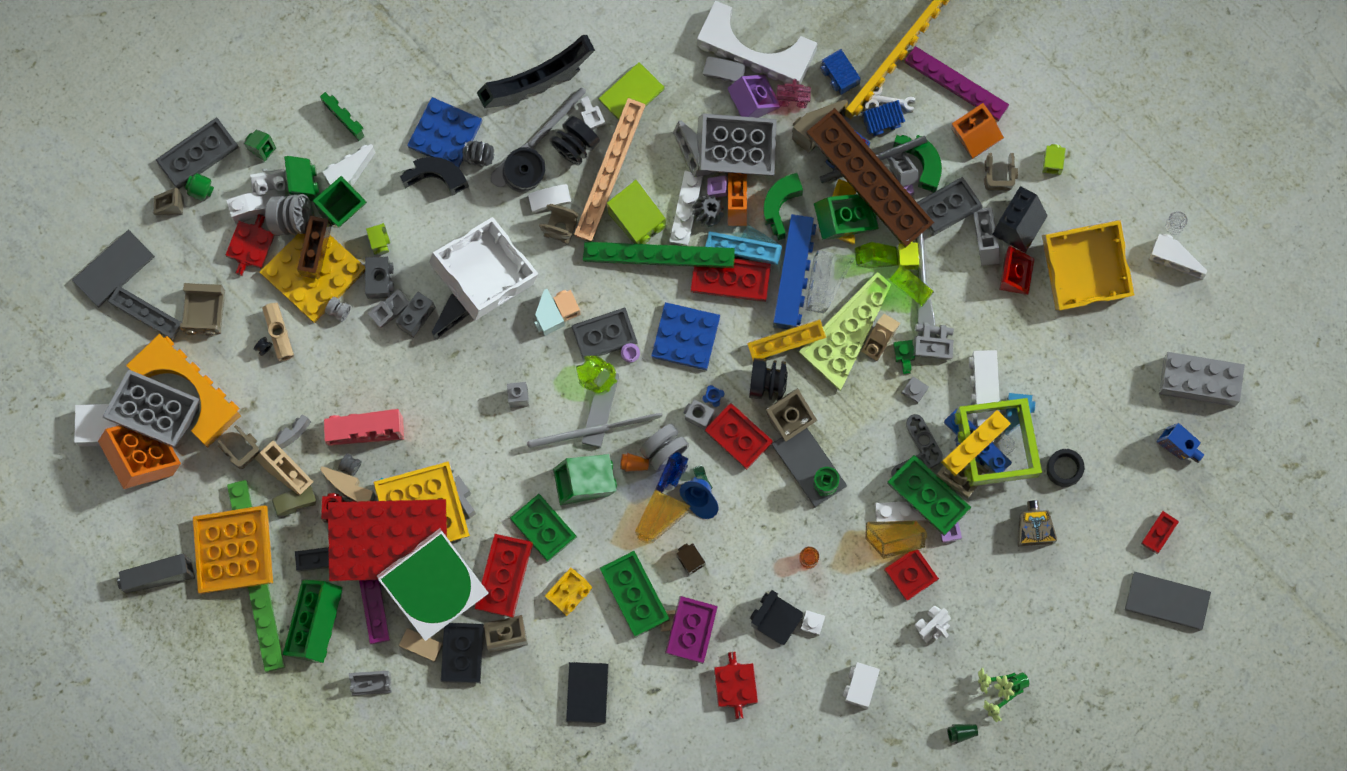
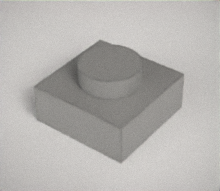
(915, 389)

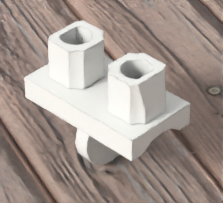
(268, 181)
(936, 627)

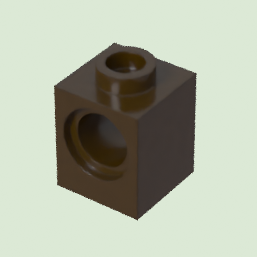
(690, 558)

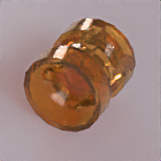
(809, 554)

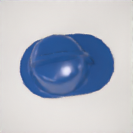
(700, 498)

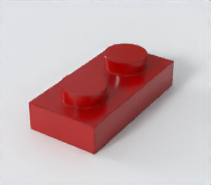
(1160, 532)

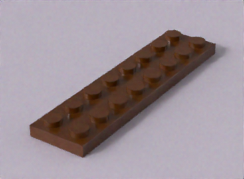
(869, 177)

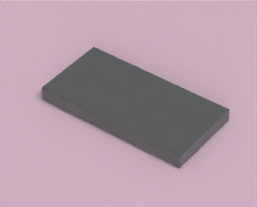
(197, 153)
(113, 268)
(803, 459)
(1168, 600)

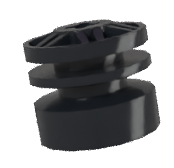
(575, 140)
(767, 379)

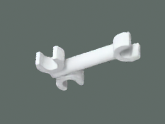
(876, 99)

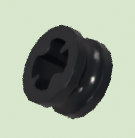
(263, 346)

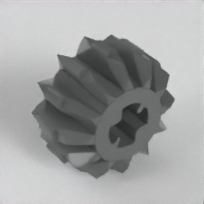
(478, 153)
(708, 210)

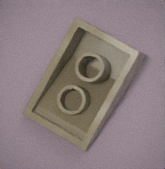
(803, 124)

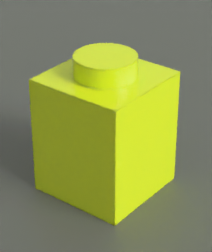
(908, 256)

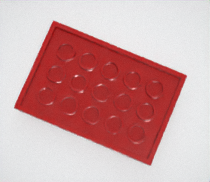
(375, 534)

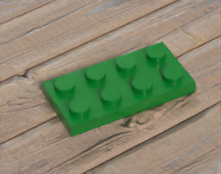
(929, 495)
(634, 594)

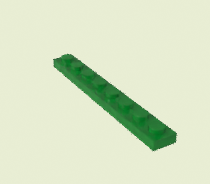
(659, 254)

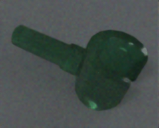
(700, 471)

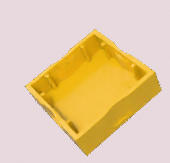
(1087, 265)

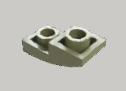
(290, 501)

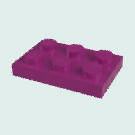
(691, 629)

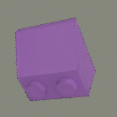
(753, 96)

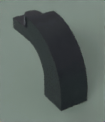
(436, 168)

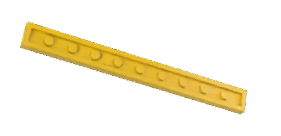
(899, 52)

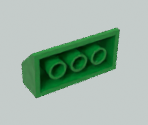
(312, 620)

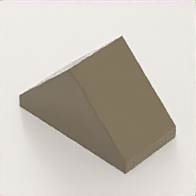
(168, 203)

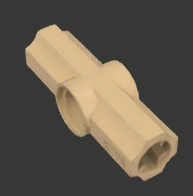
(275, 321)

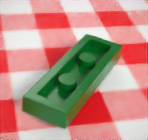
(343, 116)

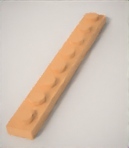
(609, 170)

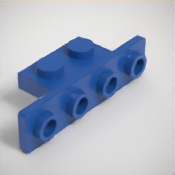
(990, 455)

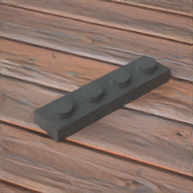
(145, 312)

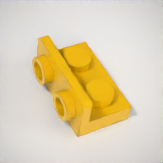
(569, 591)

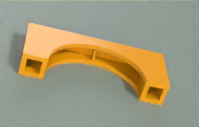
(215, 413)

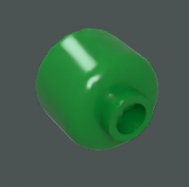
(199, 187)

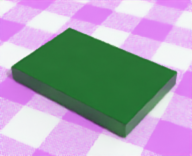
(543, 527)

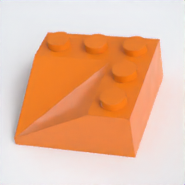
(137, 457)

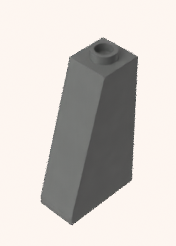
(156, 574)

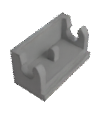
(370, 682)

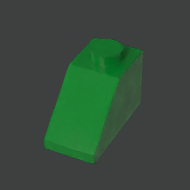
(260, 144)

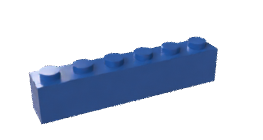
(793, 272)

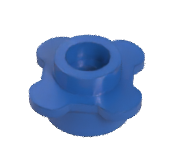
(711, 390)

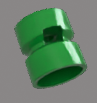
(826, 481)

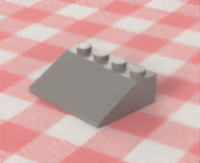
(736, 144)
(152, 408)

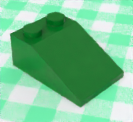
(844, 216)

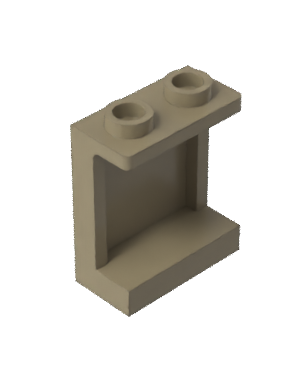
(203, 309)

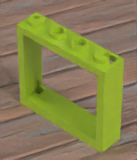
(1034, 467)

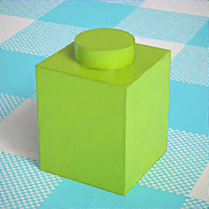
(1053, 159)

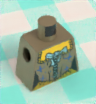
(1035, 526)

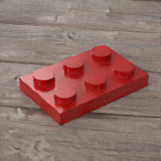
(738, 436)

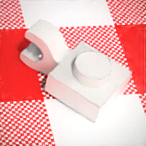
(592, 115)

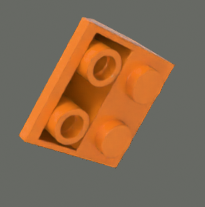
(977, 130)

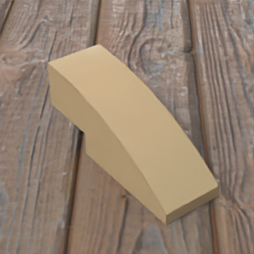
(348, 485)

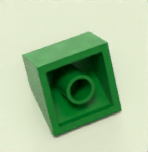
(301, 177)

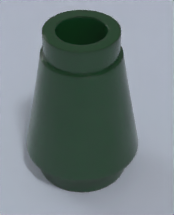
(961, 732)

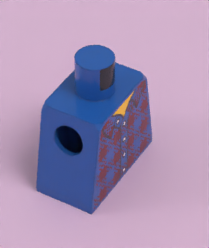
(1180, 443)

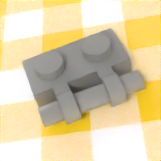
(933, 347)

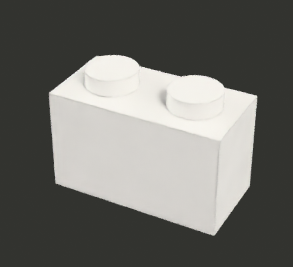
(861, 685)

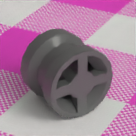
(349, 465)

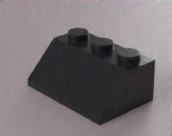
(1021, 220)

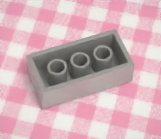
(1201, 379)

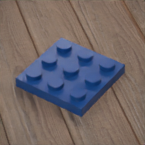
(444, 131)
(685, 336)

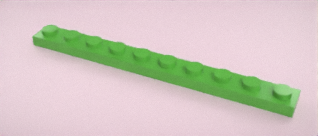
(260, 596)

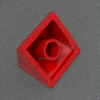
(1016, 271)

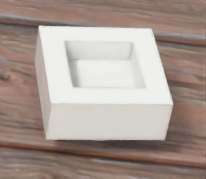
(812, 622)

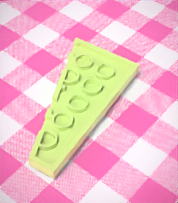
(847, 333)

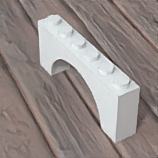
(786, 65)

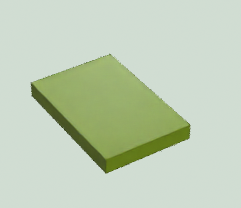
(636, 85)

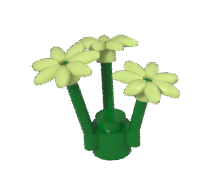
(1016, 683)

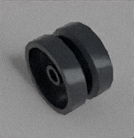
(533, 165)

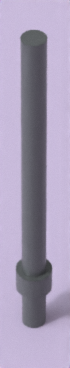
(883, 155)

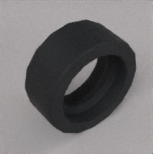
(1065, 453)

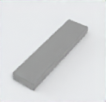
(600, 410)

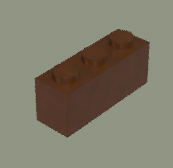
(314, 247)

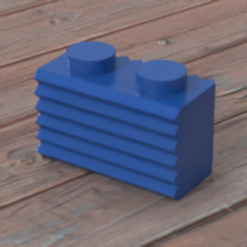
(840, 71)
(883, 117)

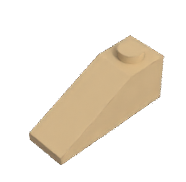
(283, 468)

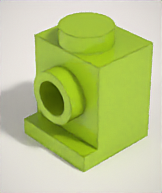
(378, 239)

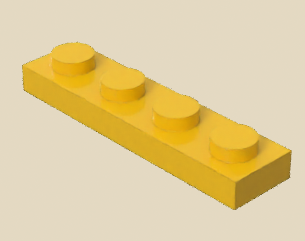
(787, 340)
(976, 443)

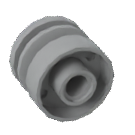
(288, 214)

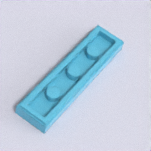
(746, 248)

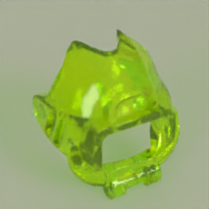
(591, 369)

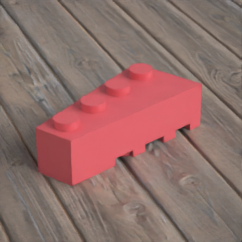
(364, 427)

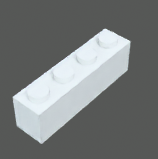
(984, 382)

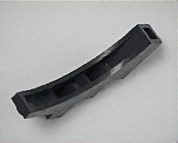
(537, 79)

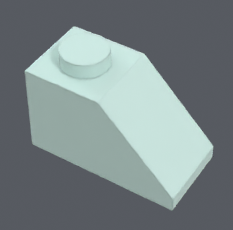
(548, 315)

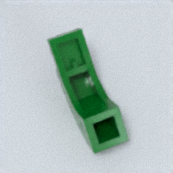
(930, 162)
(779, 193)

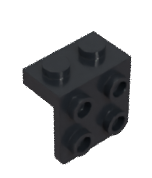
(776, 618)

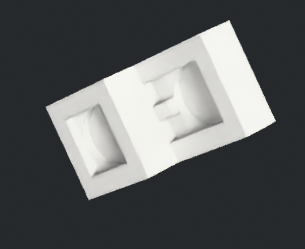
(555, 195)

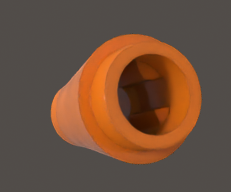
(633, 463)

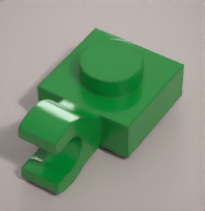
(904, 353)

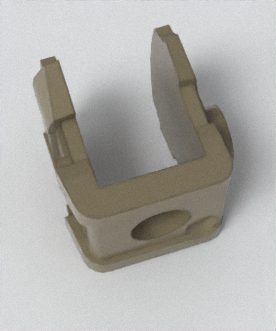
(1000, 185)
(560, 215)
(249, 457)

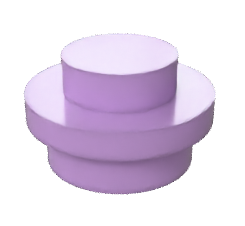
(630, 352)

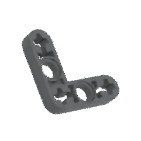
(923, 456)

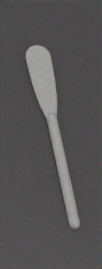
(497, 175)
(925, 314)
(588, 431)

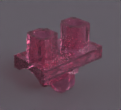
(793, 92)

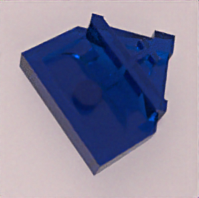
(673, 471)

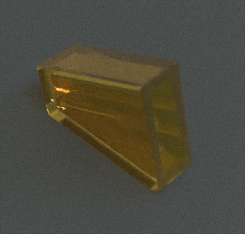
(660, 516)
(895, 537)

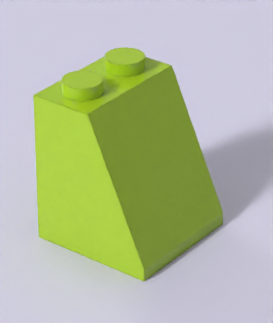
(636, 213)

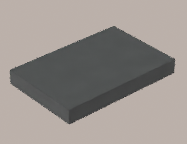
(950, 205)
(604, 333)

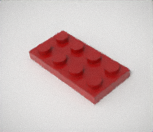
(744, 281)
(504, 575)

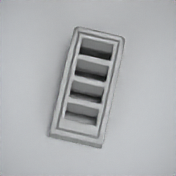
(904, 169)

